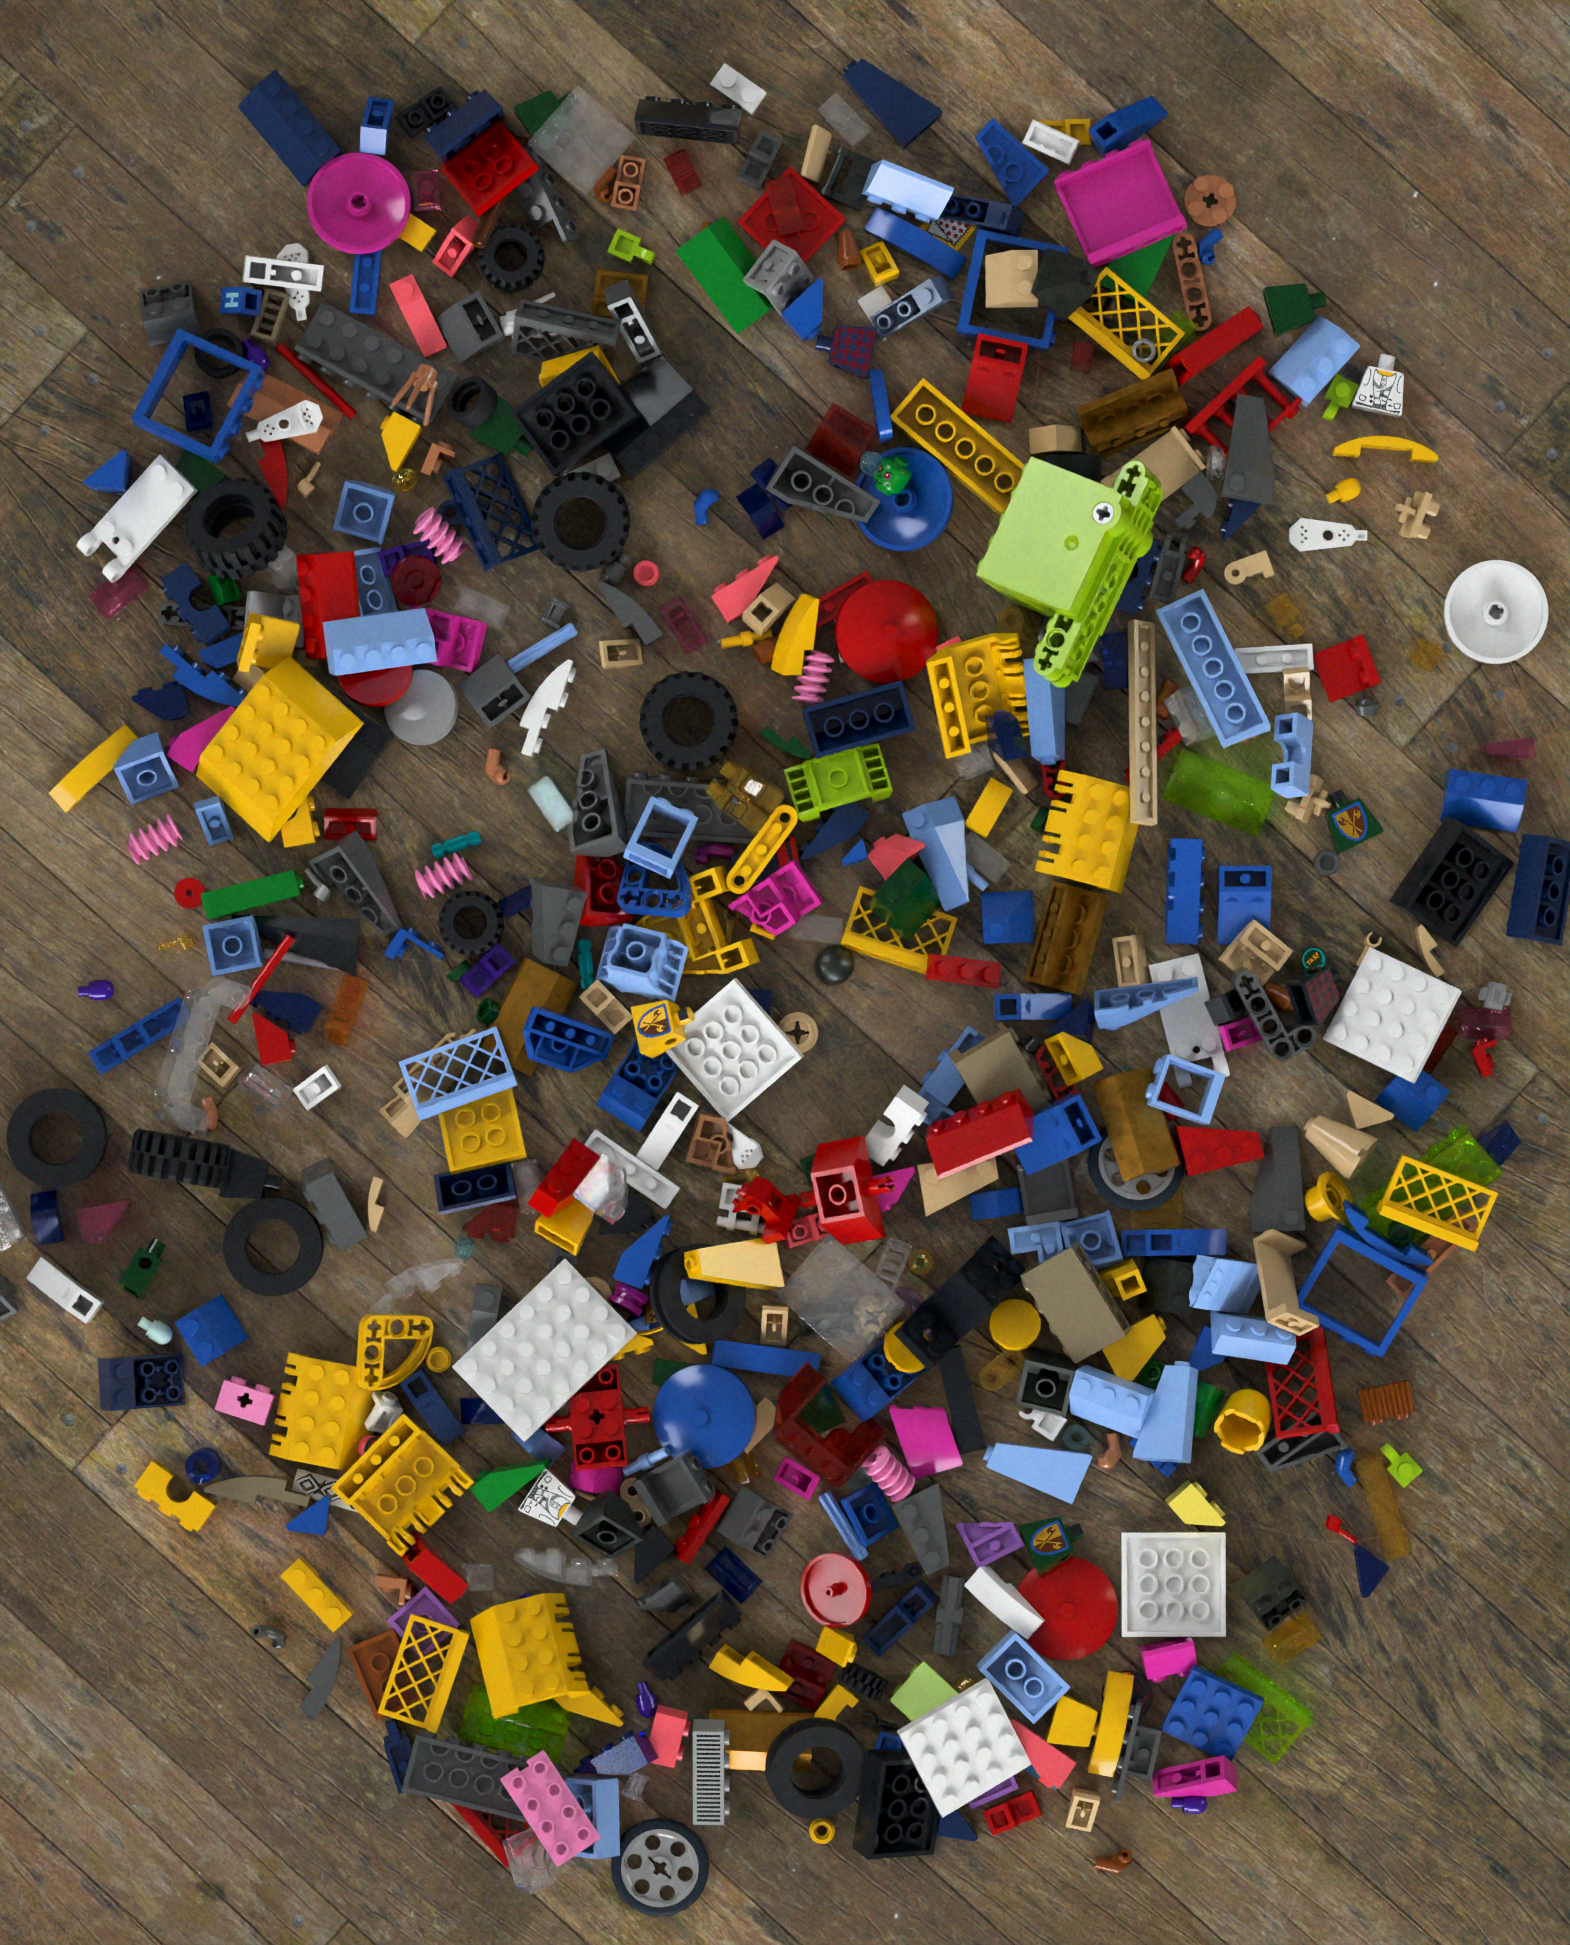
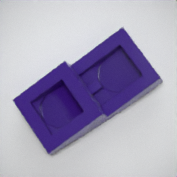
(390, 557)
(487, 970)

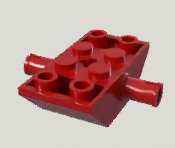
(847, 1191)
(603, 1443)

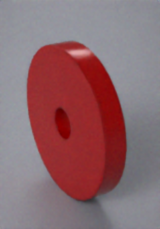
(181, 896)

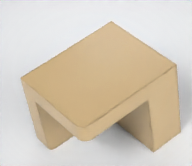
(763, 1701)

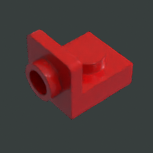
(1483, 1061)

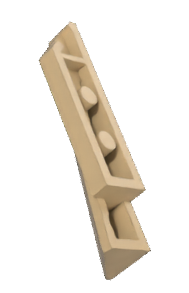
(401, 1110)

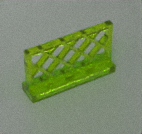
(1273, 1695)

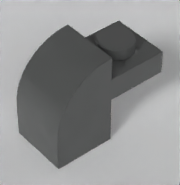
(1203, 499)

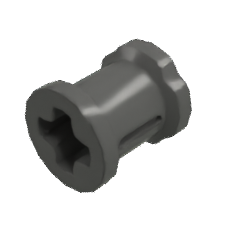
(553, 612)

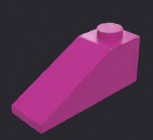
(192, 742)
(1198, 1778)

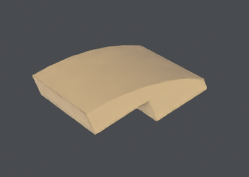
(1257, 951)

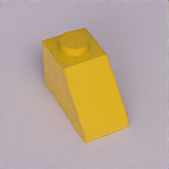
(399, 438)
(1073, 1057)

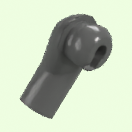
(268, 1631)

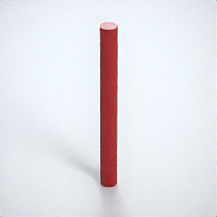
(320, 384)
(263, 975)

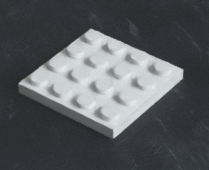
(1392, 1015)
(733, 1050)
(1173, 1584)
(964, 1747)

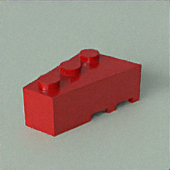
(1216, 1148)
(563, 1179)

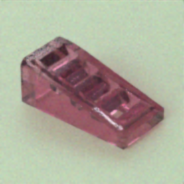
(667, 607)
(1517, 749)

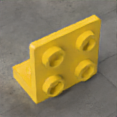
(266, 641)

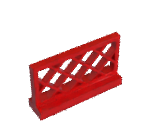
(1323, 1387)
(486, 1831)

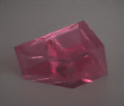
(101, 1220)

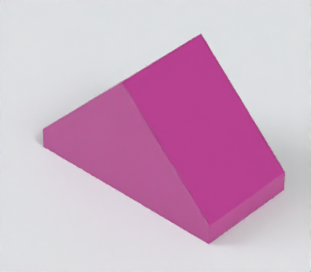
(1238, 1034)
(797, 1478)
(596, 1480)

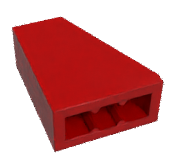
(434, 1569)

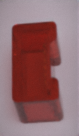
(682, 172)
(1082, 357)

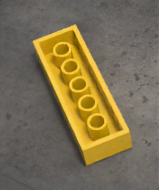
(959, 445)

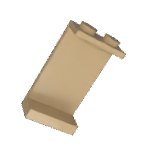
(1169, 460)
(1277, 1282)

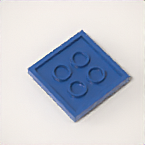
(1212, 1713)

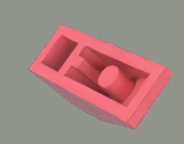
(418, 316)
(1047, 1759)

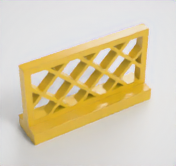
(1116, 345)
(885, 950)
(1434, 1225)
(442, 1686)

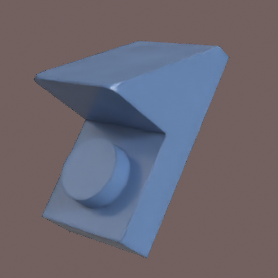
(214, 820)

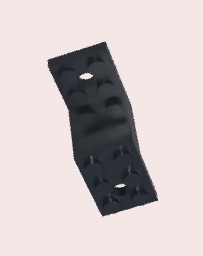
(960, 1303)

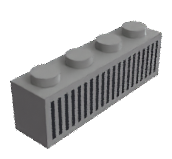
(709, 1771)

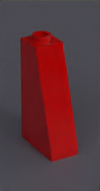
(1214, 345)

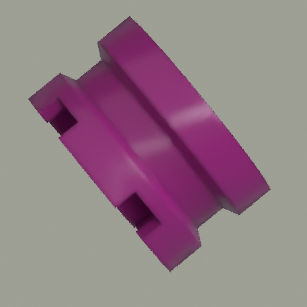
(628, 1299)

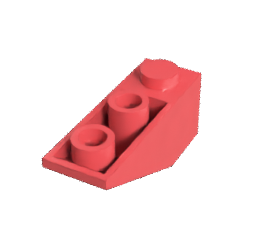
(740, 594)

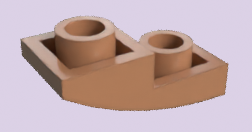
(628, 182)

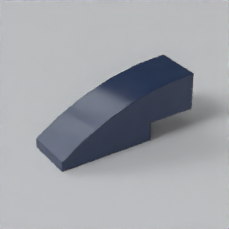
(900, 1617)

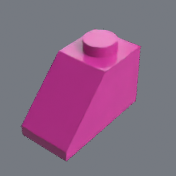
(901, 1179)

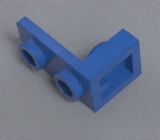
(399, 947)

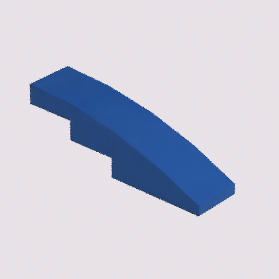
(136, 1037)
(761, 1357)

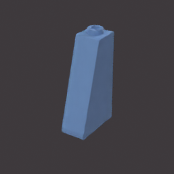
(1045, 716)

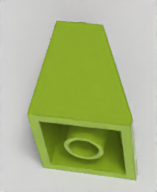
(922, 1691)

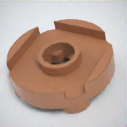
(1196, 207)

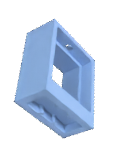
(650, 858)
(1209, 1098)

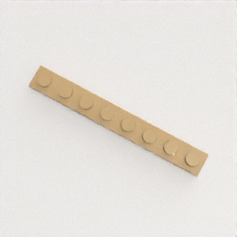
(1142, 722)

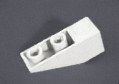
(667, 1131)
(65, 1290)

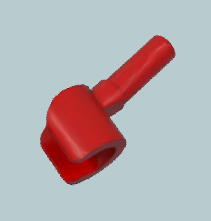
(1333, 1523)

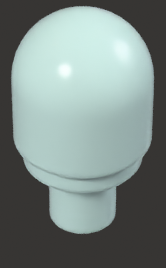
(156, 1330)

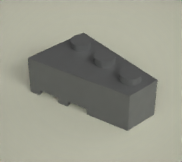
(556, 919)
(333, 1204)
(1286, 1452)

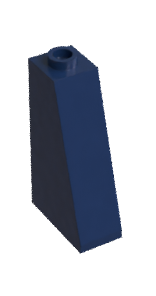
(894, 106)

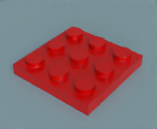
(489, 168)
(817, 214)

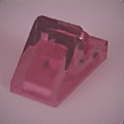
(426, 191)

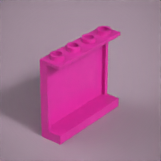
(1119, 203)

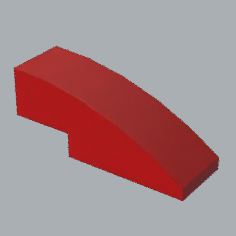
(275, 470)

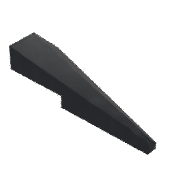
(323, 939)

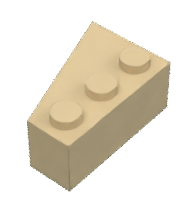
(942, 1192)

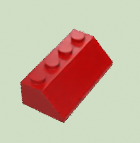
(326, 594)
(980, 1133)

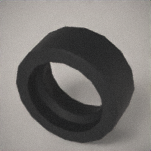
(210, 335)
(483, 407)

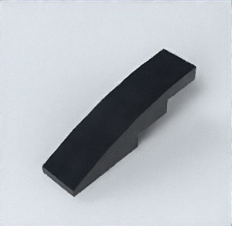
(961, 1401)

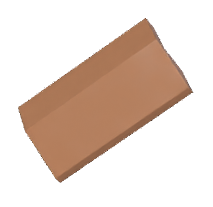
(278, 396)

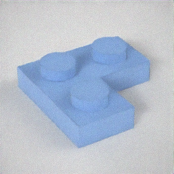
(1041, 1238)

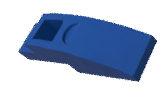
(212, 687)
(1174, 1242)

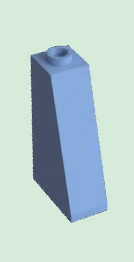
(1170, 1419)
(1043, 1468)

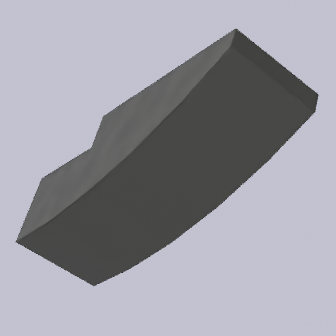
(630, 614)
(323, 1679)

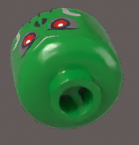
(892, 475)

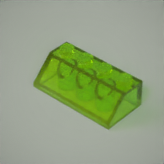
(1219, 792)
(536, 1724)

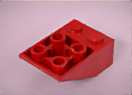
(994, 378)

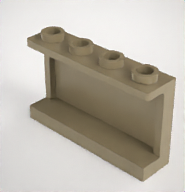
(999, 1067)
(1075, 1303)

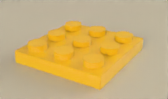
(482, 1133)

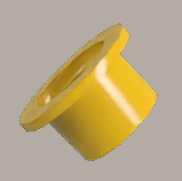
(1326, 1198)

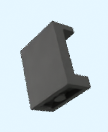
(1047, 1194)
(674, 1487)

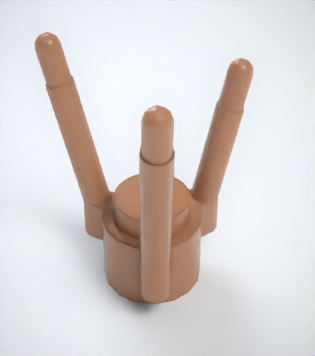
(422, 380)

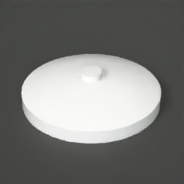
(1495, 612)

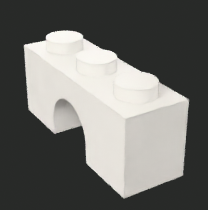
(904, 1111)

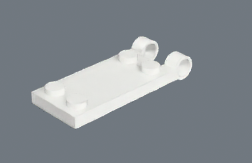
(139, 516)
(1188, 1020)

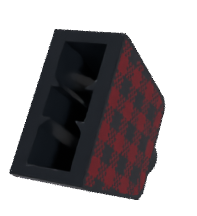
(1313, 994)

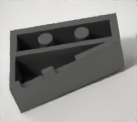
(925, 1527)

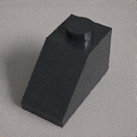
(636, 1215)
(650, 1551)

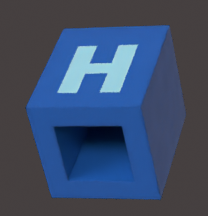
(240, 302)

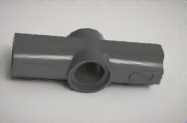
(948, 1614)

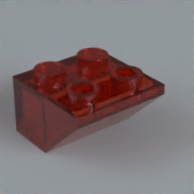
(841, 439)
(496, 1220)

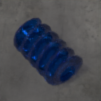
(193, 1465)

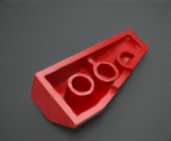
(601, 881)

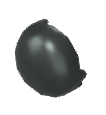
(834, 965)

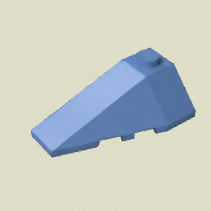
(944, 857)
(1127, 1004)

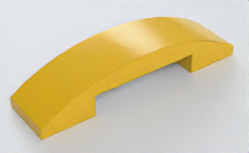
(1418, 452)
(92, 769)
(1111, 1724)

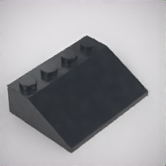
(688, 121)
(667, 411)
(575, 414)
(358, 756)
(1451, 881)
(693, 1635)
(894, 1808)

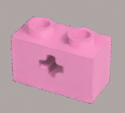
(256, 1412)

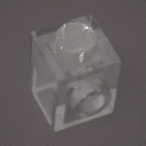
(975, 762)

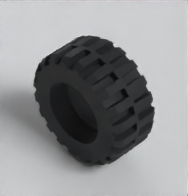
(247, 551)
(572, 556)
(688, 756)
(179, 1158)

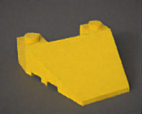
(702, 930)

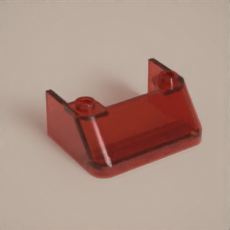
(831, 1457)

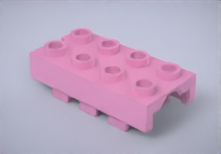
(550, 1808)

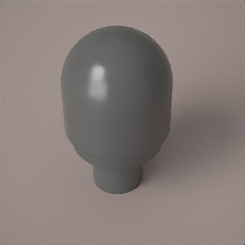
(615, 570)

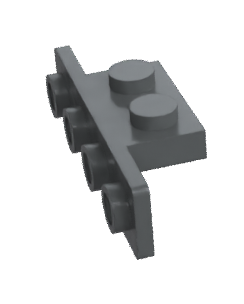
(543, 201)
(1140, 1751)

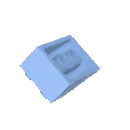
(1023, 1676)

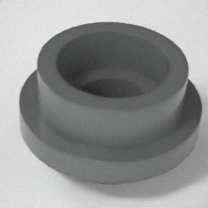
(1366, 706)

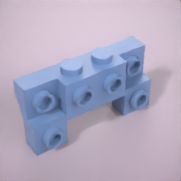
(945, 1080)

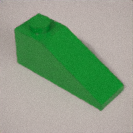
(503, 1481)

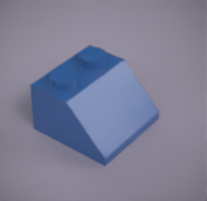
(1410, 1101)
(211, 1330)

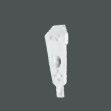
(289, 250)
(296, 419)
(1315, 531)
(739, 1147)

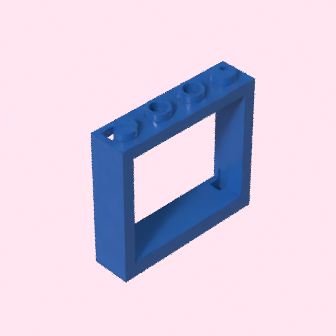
(969, 330)
(161, 379)
(1348, 1334)

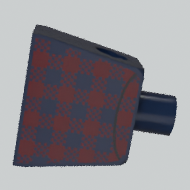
(849, 349)

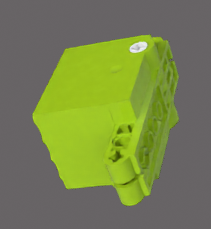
(1069, 554)

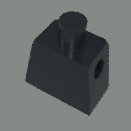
(248, 1177)

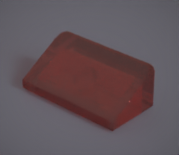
(1442, 1044)

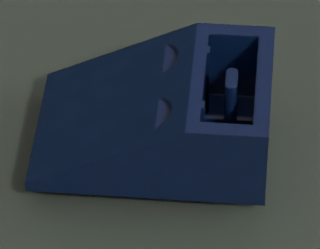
(141, 1381)

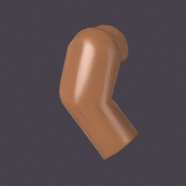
(494, 769)
(209, 1106)
(1114, 1452)

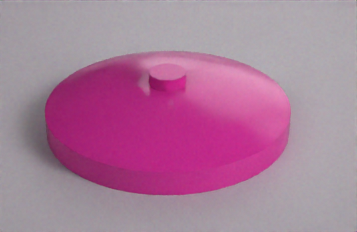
(358, 203)

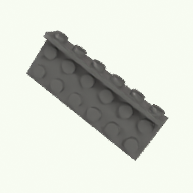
(370, 362)
(685, 793)
(463, 1774)

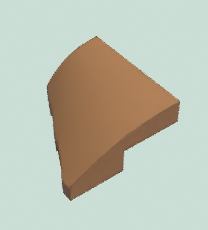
(710, 1143)

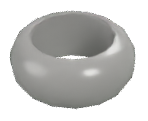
(1146, 341)

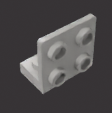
(779, 275)
(278, 607)

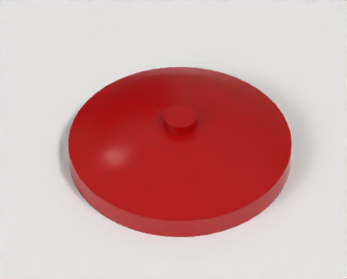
(886, 631)
(1076, 1608)

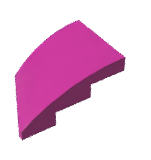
(456, 639)
(779, 899)
(926, 1439)

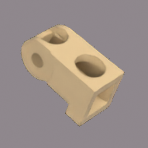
(1247, 567)

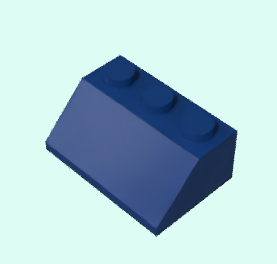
(1483, 800)

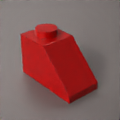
(272, 1042)

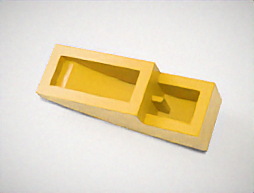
(796, 636)
(750, 1670)

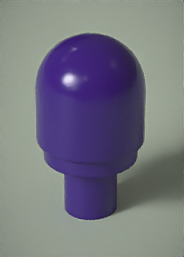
(256, 354)
(97, 990)
(646, 1700)
(1190, 1804)

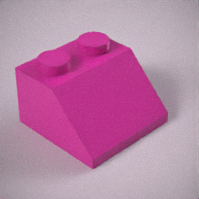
(1168, 1658)

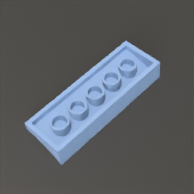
(1213, 669)

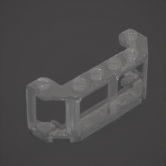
(189, 1047)

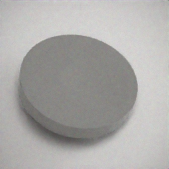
(424, 710)

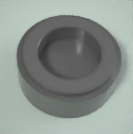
(1326, 862)

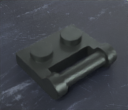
(851, 192)

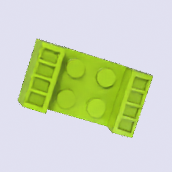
(838, 780)

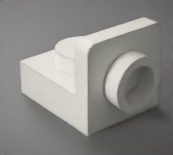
(384, 1413)

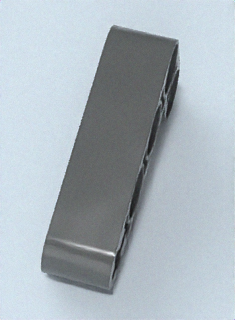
(1266, 1012)

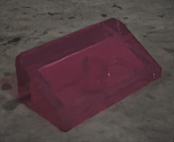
(115, 596)
(1483, 1022)

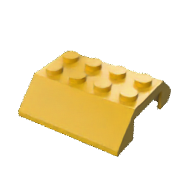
(973, 683)
(1093, 832)
(322, 1413)
(402, 1482)
(527, 1652)

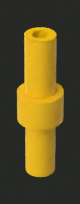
(745, 639)

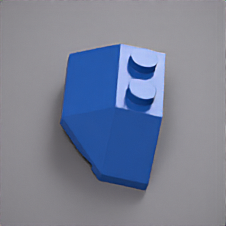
(564, 1040)

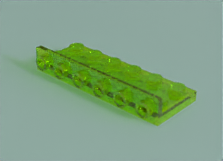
(1456, 1154)

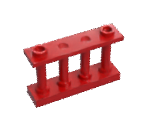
(1218, 408)

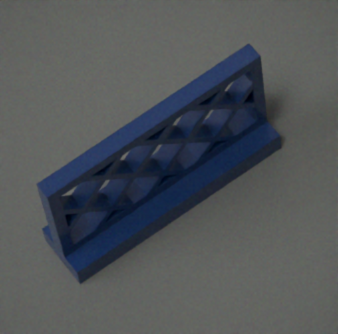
(472, 515)

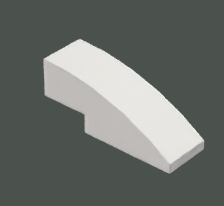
(1004, 1601)

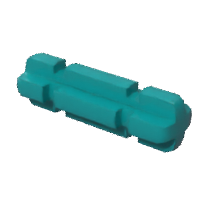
(456, 844)
(585, 963)

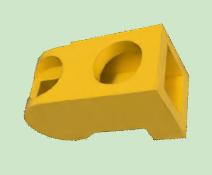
(835, 1702)

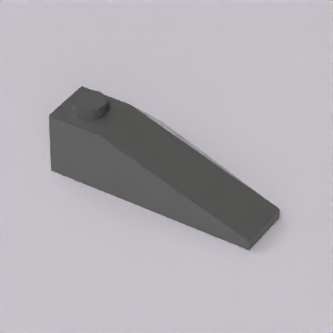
(813, 484)
(354, 873)
(1278, 1187)
(666, 1596)

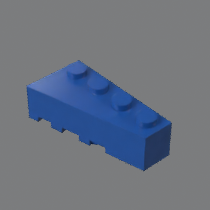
(1183, 891)

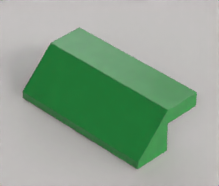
(719, 265)

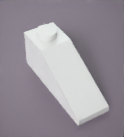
(282, 273)

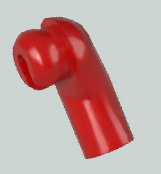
(1198, 557)

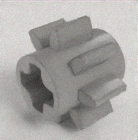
(1495, 996)

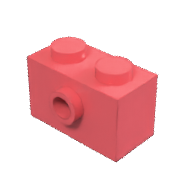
(667, 1734)

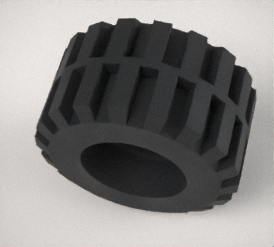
(512, 279)
(448, 927)

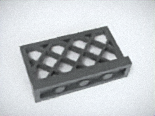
(568, 325)

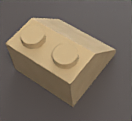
(1011, 279)

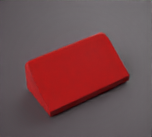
(345, 820)

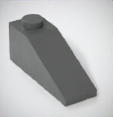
(635, 327)
(484, 1312)

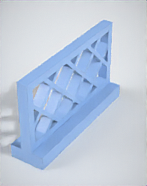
(464, 1095)

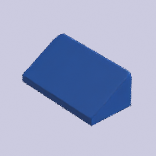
(857, 854)

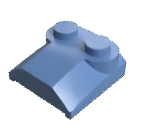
(364, 510)
(233, 945)
(1096, 1237)

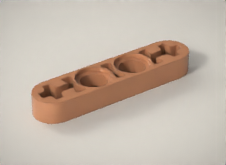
(1191, 282)

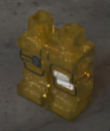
(740, 790)

